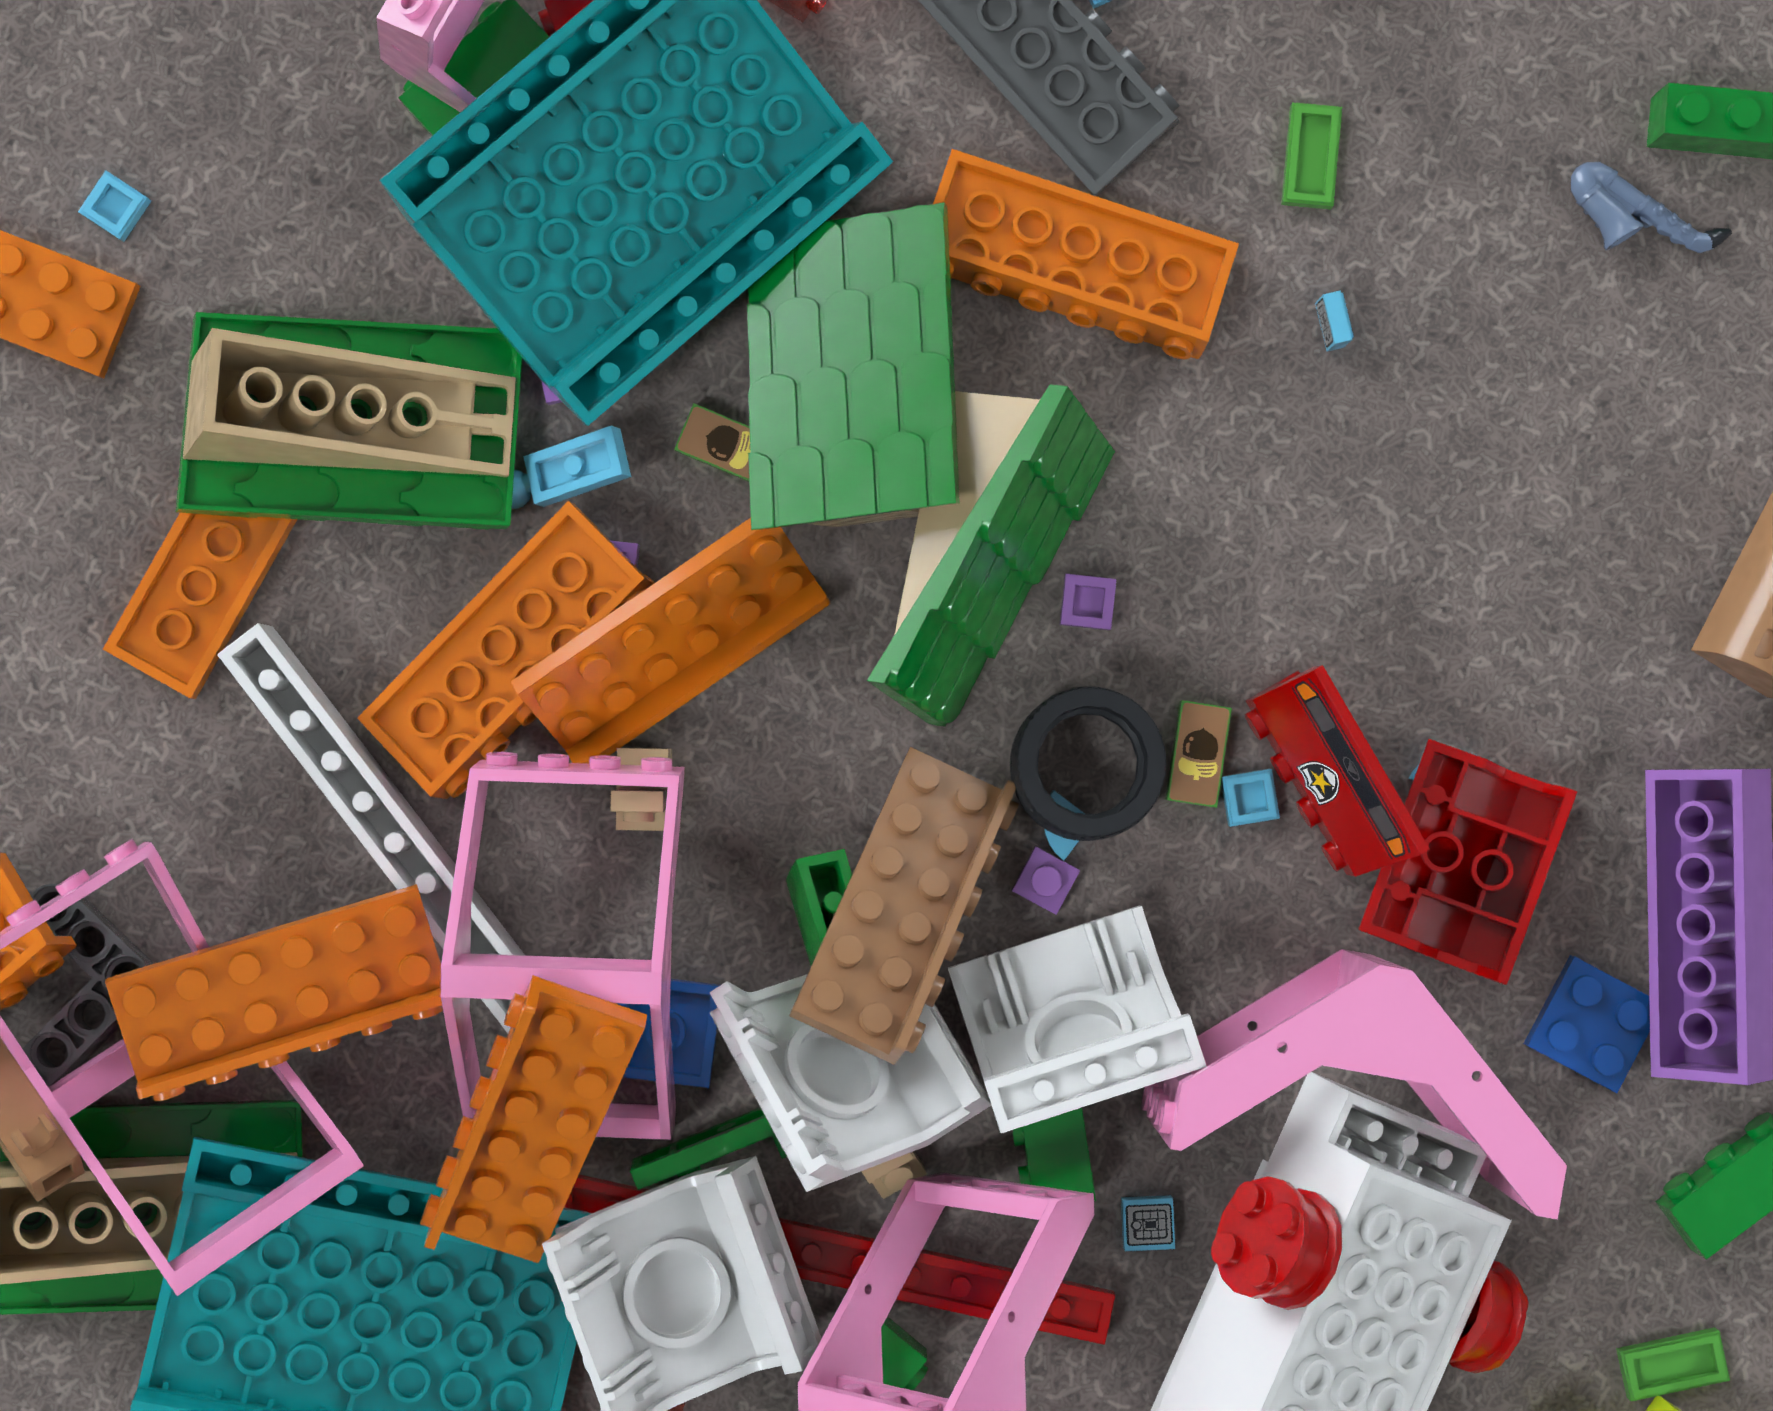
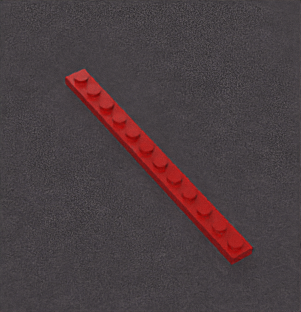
(934, 1281)

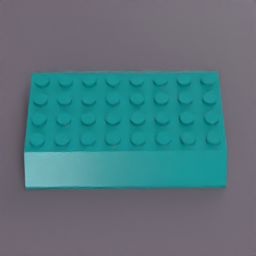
(632, 184)
(349, 1305)

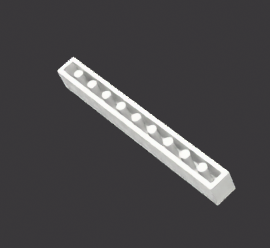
(358, 787)

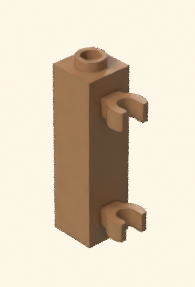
(32, 1134)

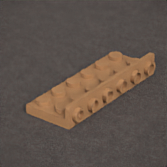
(905, 907)

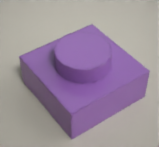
(1087, 602)
(1045, 880)

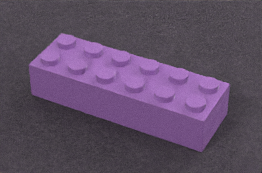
(1710, 924)

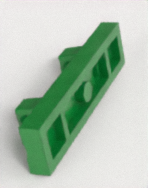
(692, 1151)

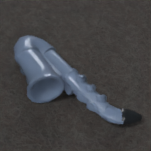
(1613, 201)

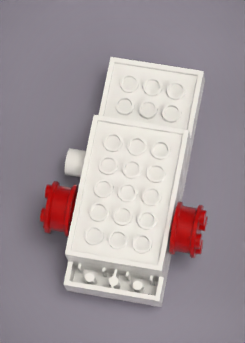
(1349, 1269)

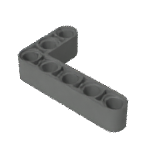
(69, 1021)

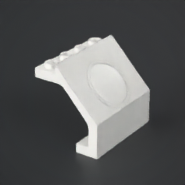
(1073, 1019)
(835, 1102)
(683, 1289)

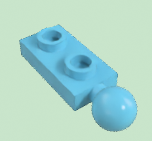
(572, 468)

